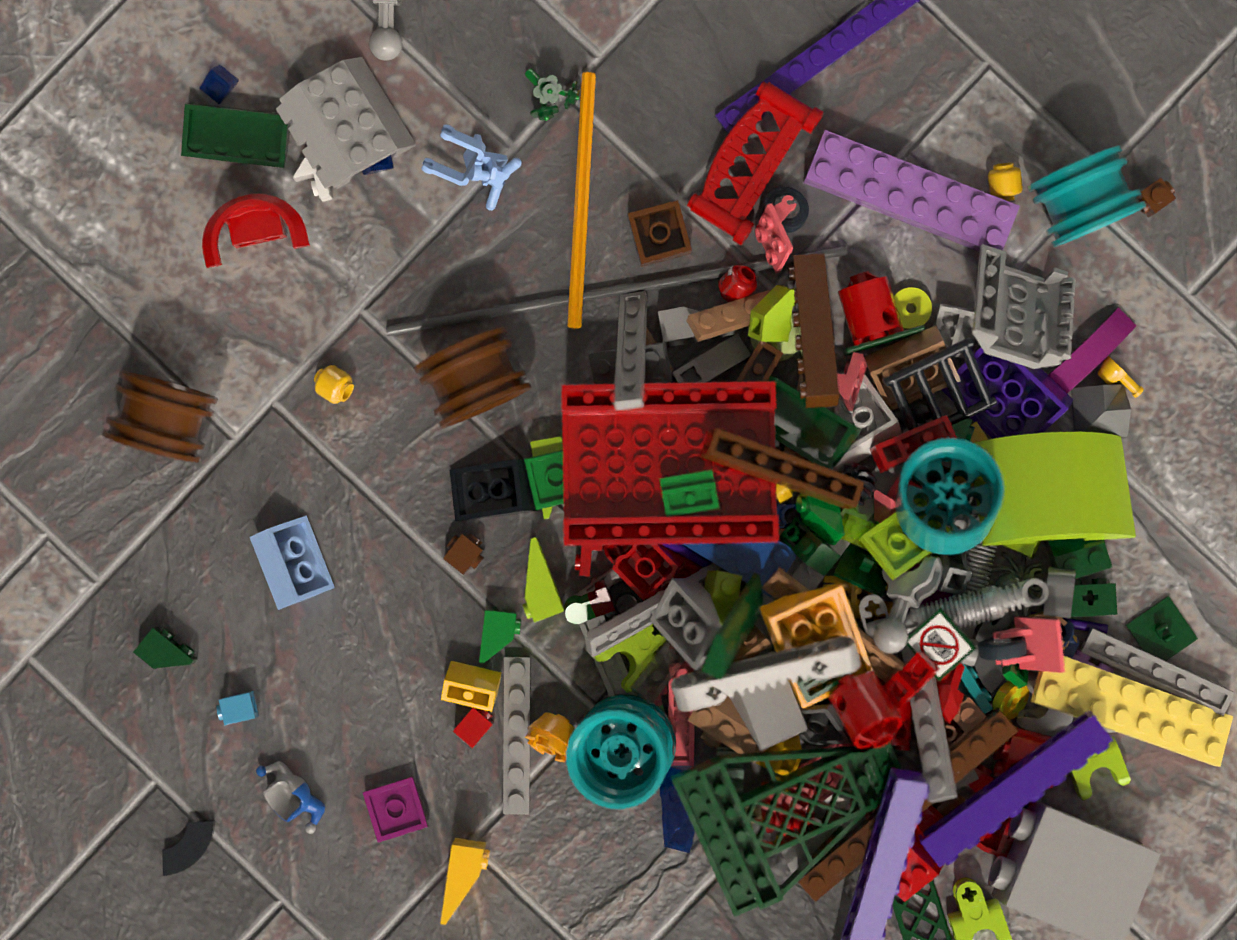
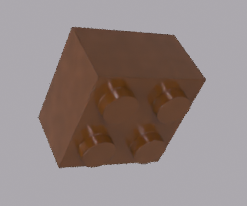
(659, 233)

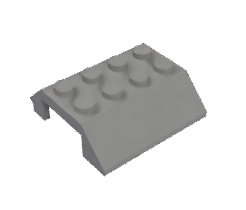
(343, 121)
(1022, 313)

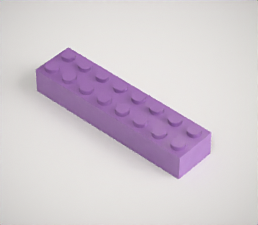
(910, 193)

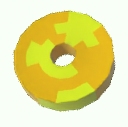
(1011, 699)

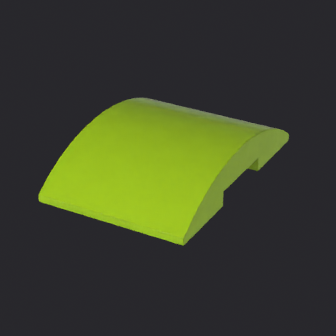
(1060, 488)

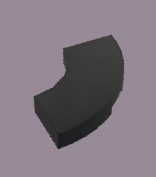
(189, 849)

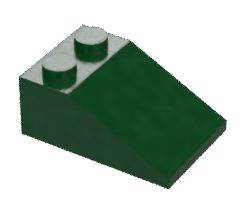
(1078, 555)

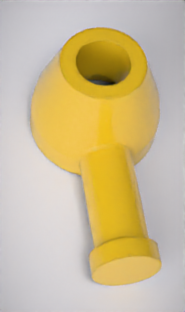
(1112, 373)

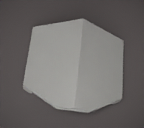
(954, 324)

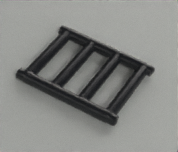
(940, 358)

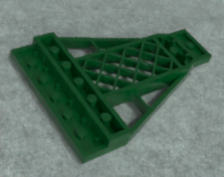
(726, 827)

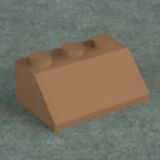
(903, 354)
(725, 725)

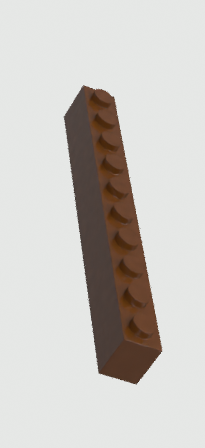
(851, 849)

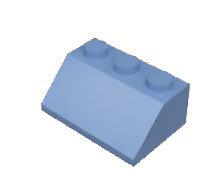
(292, 562)

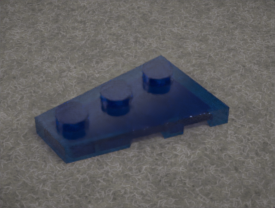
(677, 827)

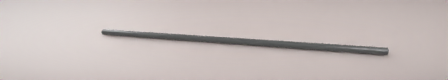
(593, 294)

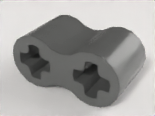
(1060, 592)

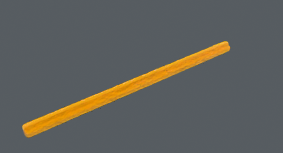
(581, 200)

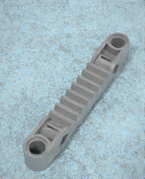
(835, 657)

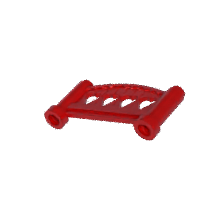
(790, 117)

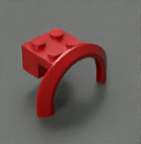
(252, 221)

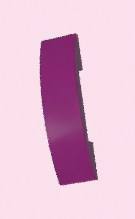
(1093, 350)

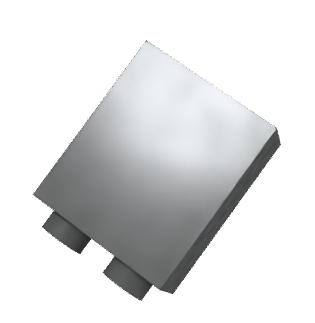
(1072, 873)

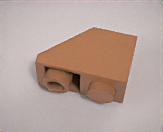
(965, 720)

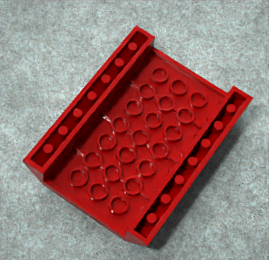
(620, 456)

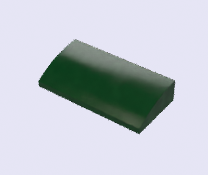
(234, 135)
(811, 431)
(735, 629)

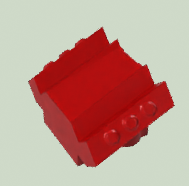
(648, 567)

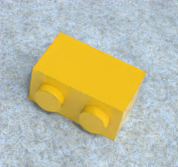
(471, 686)

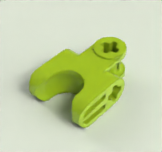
(639, 651)
(1109, 758)
(976, 913)

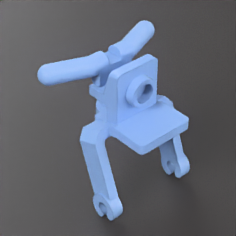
(480, 165)

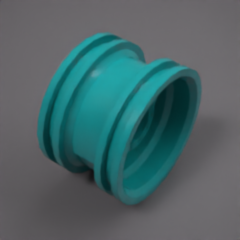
(1086, 196)
(591, 772)

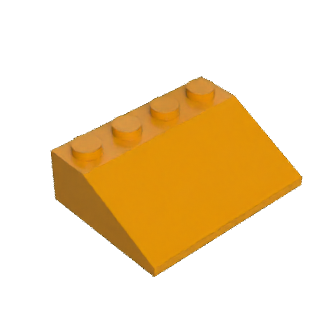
(811, 619)

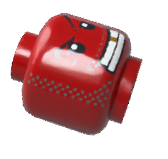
(737, 283)

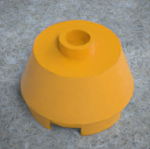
(550, 735)

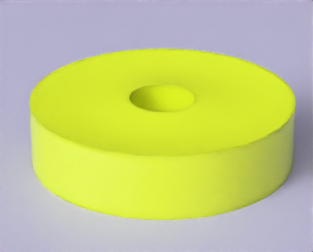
(922, 305)

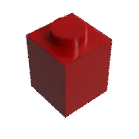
(474, 726)

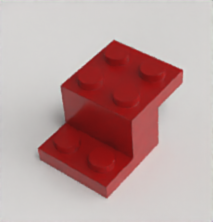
(920, 865)

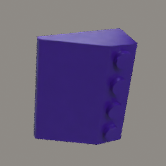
(1025, 397)

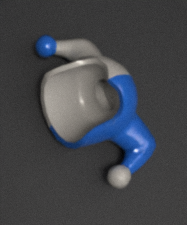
(291, 795)

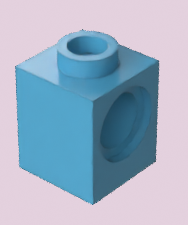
(237, 708)

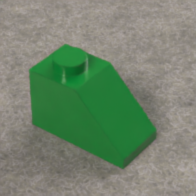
(821, 518)
(498, 631)

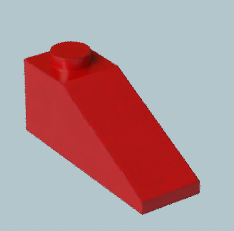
(900, 448)

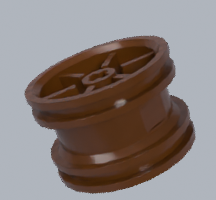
(472, 377)
(159, 417)

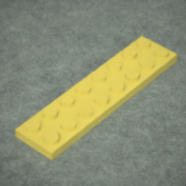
(1135, 710)

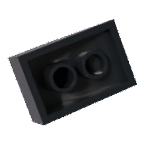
(491, 490)

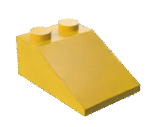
(464, 868)

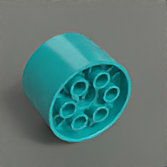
(966, 461)

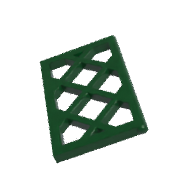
(883, 340)
(940, 923)

